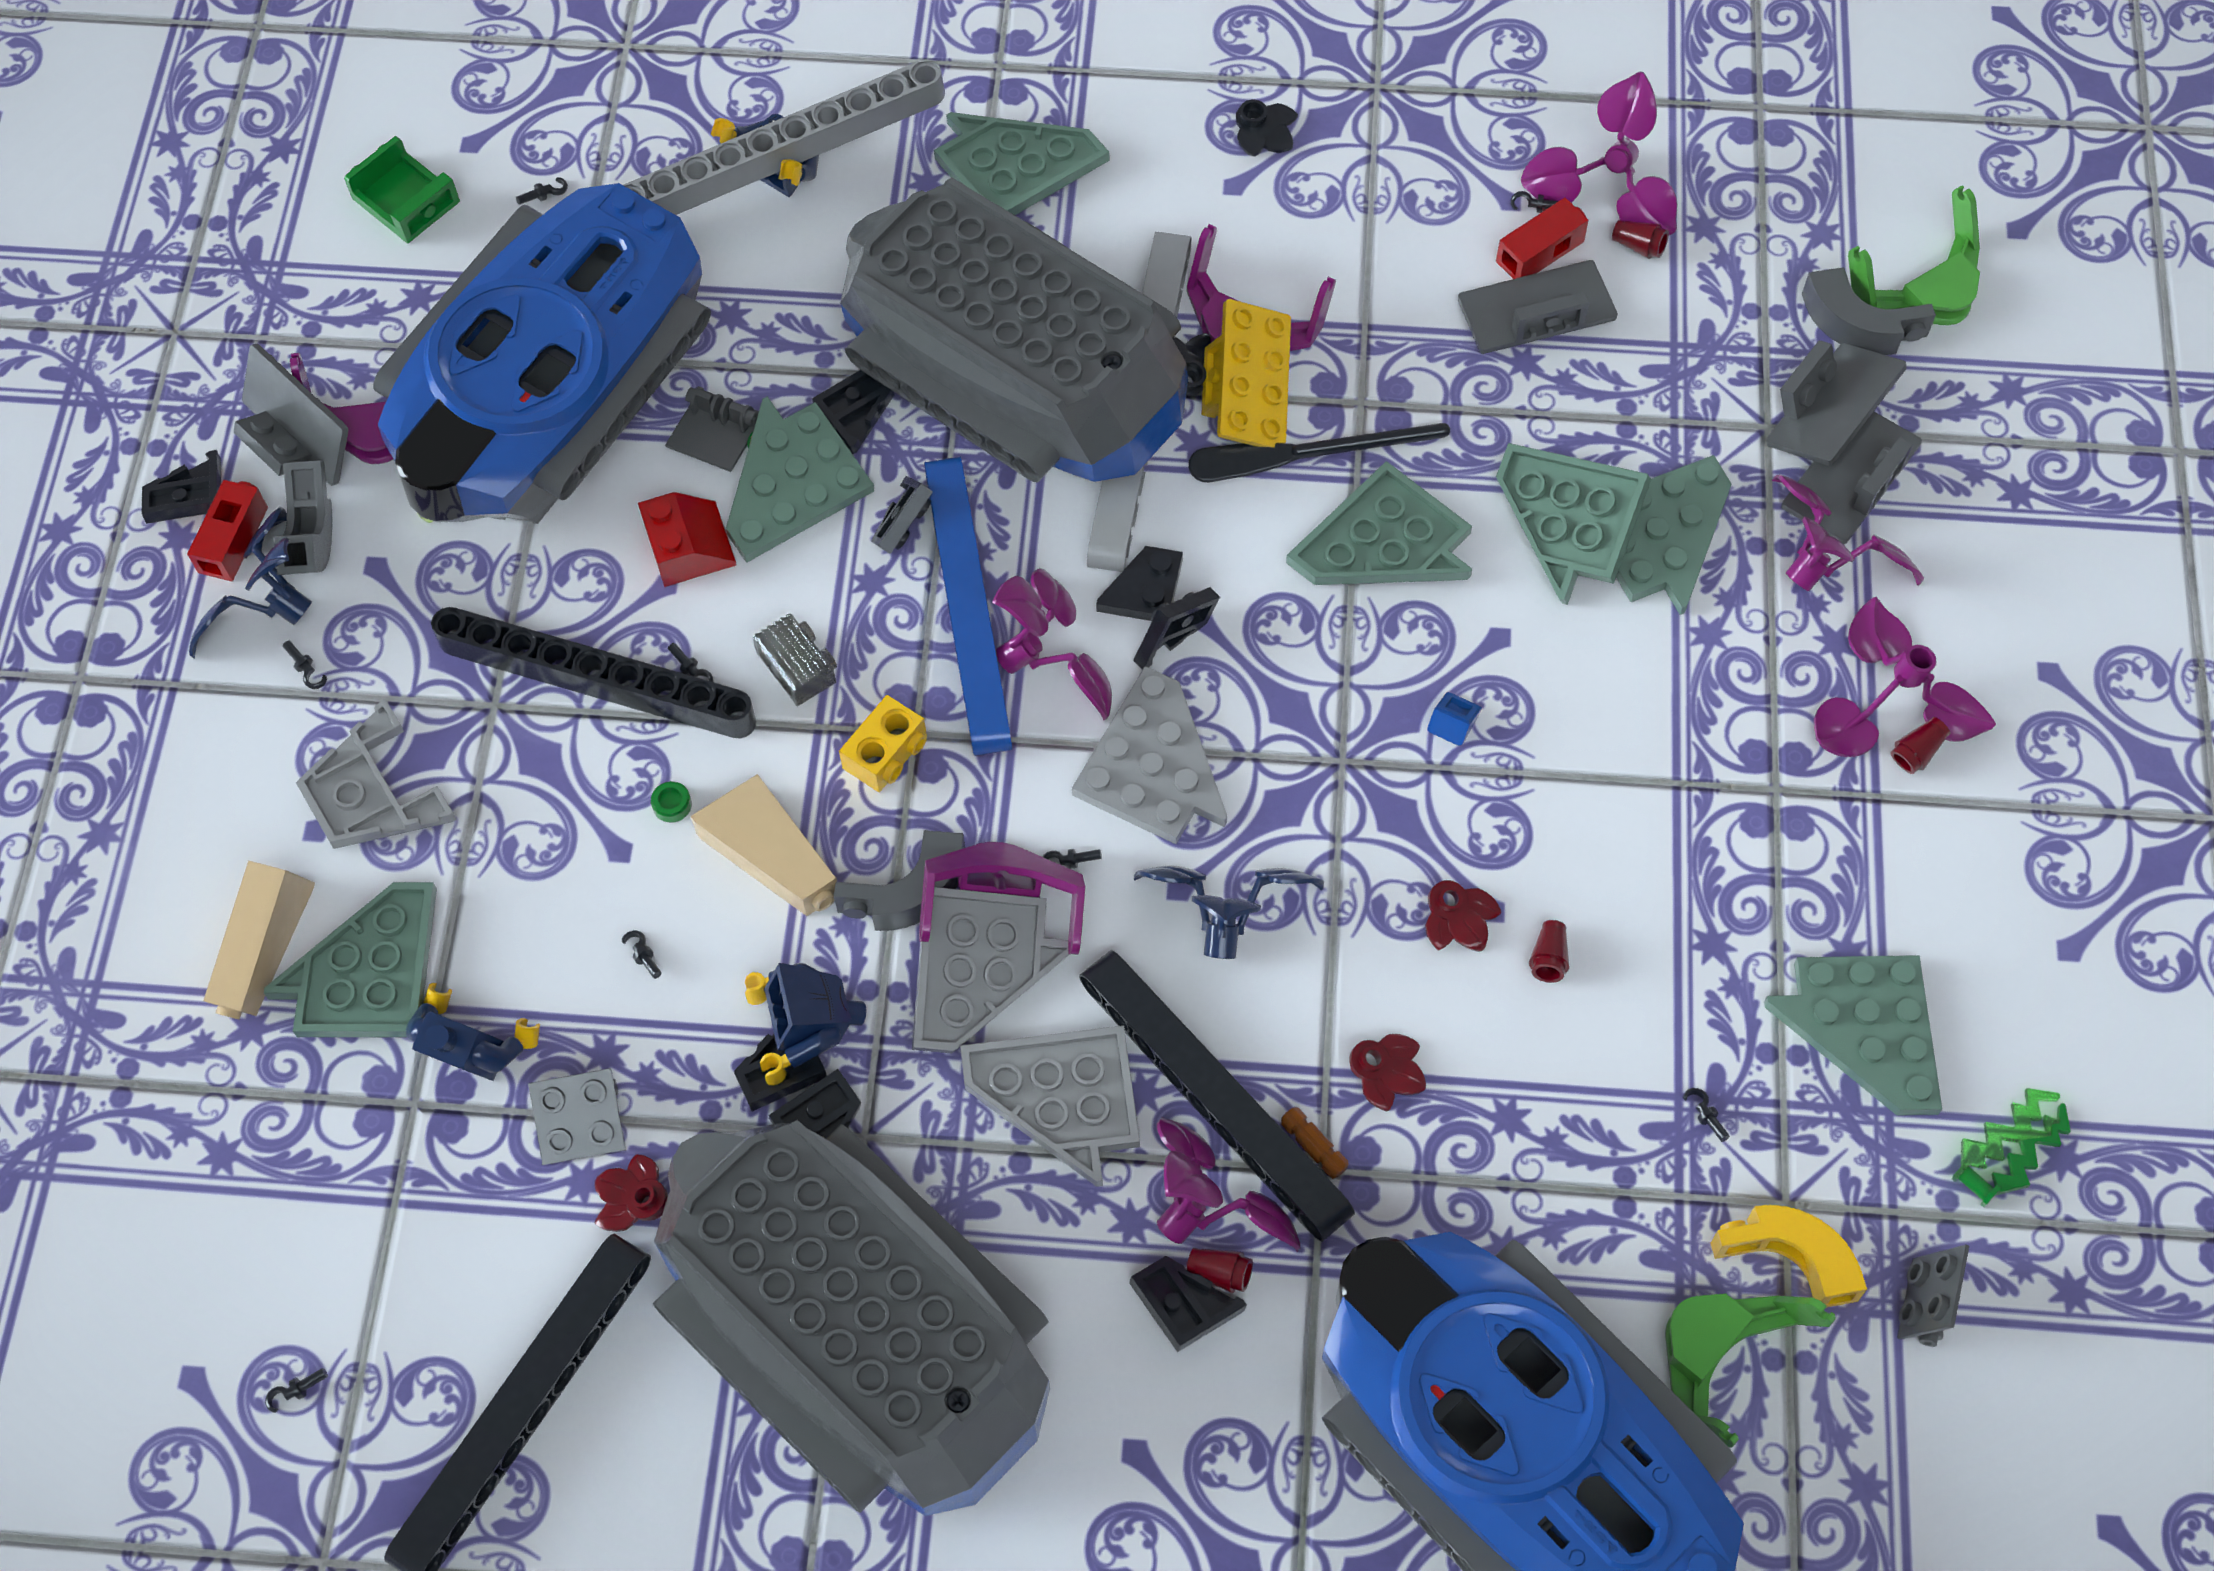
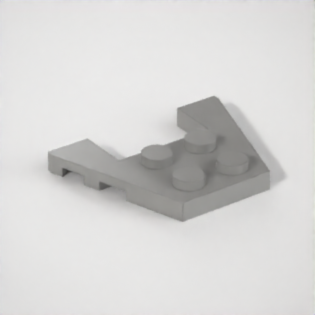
(352, 795)

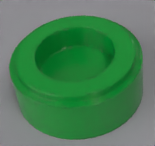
(671, 801)

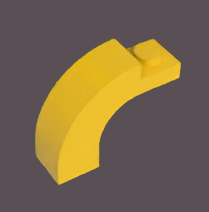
(1805, 1240)

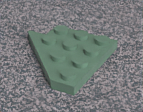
(1016, 159)
(791, 479)
(1572, 512)
(1674, 532)
(1384, 535)
(367, 971)
(1869, 1023)

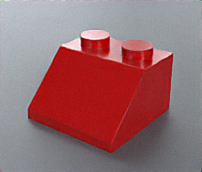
(686, 536)

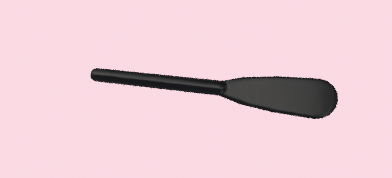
(1242, 459)

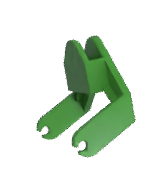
(1948, 287)
(1710, 1325)

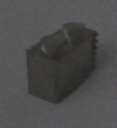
(795, 659)

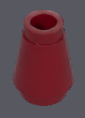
(1641, 237)
(1919, 746)
(1550, 955)
(1222, 1267)

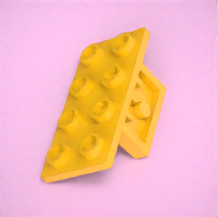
(1249, 375)

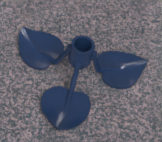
(282, 597)
(1222, 931)

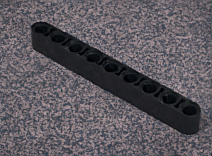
(605, 684)
(1217, 1096)
(518, 1407)

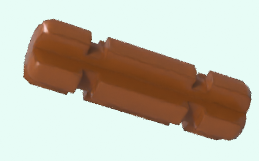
(1314, 1142)

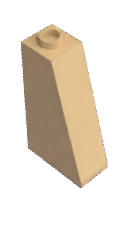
(766, 843)
(256, 938)

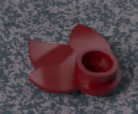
(1463, 921)
(1393, 1072)
(625, 1192)

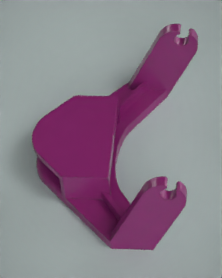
(1209, 302)
(362, 422)
(1003, 870)

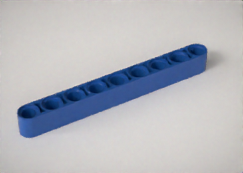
(968, 607)

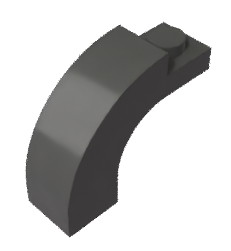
(1856, 323)
(307, 518)
(898, 903)

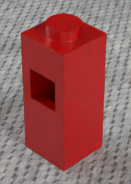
(1542, 239)
(227, 530)

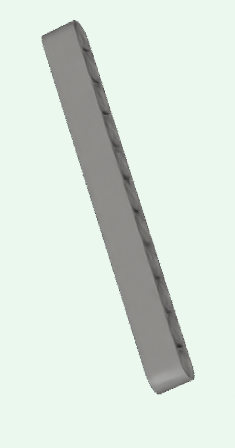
(794, 138)
(1119, 496)

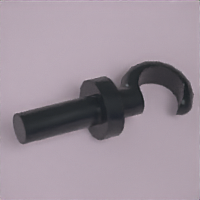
(541, 191)
(1535, 203)
(303, 663)
(688, 665)
(1074, 858)
(642, 953)
(1707, 1115)
(296, 1389)

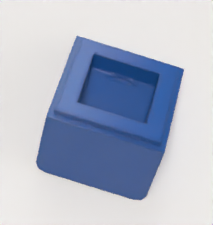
(1453, 718)

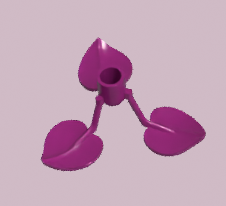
(1632, 112)
(1814, 562)
(1025, 605)
(1882, 636)
(1195, 1191)

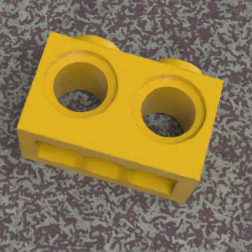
(875, 740)

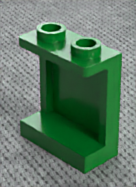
(401, 190)

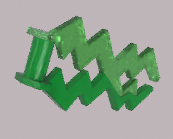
(1974, 1152)

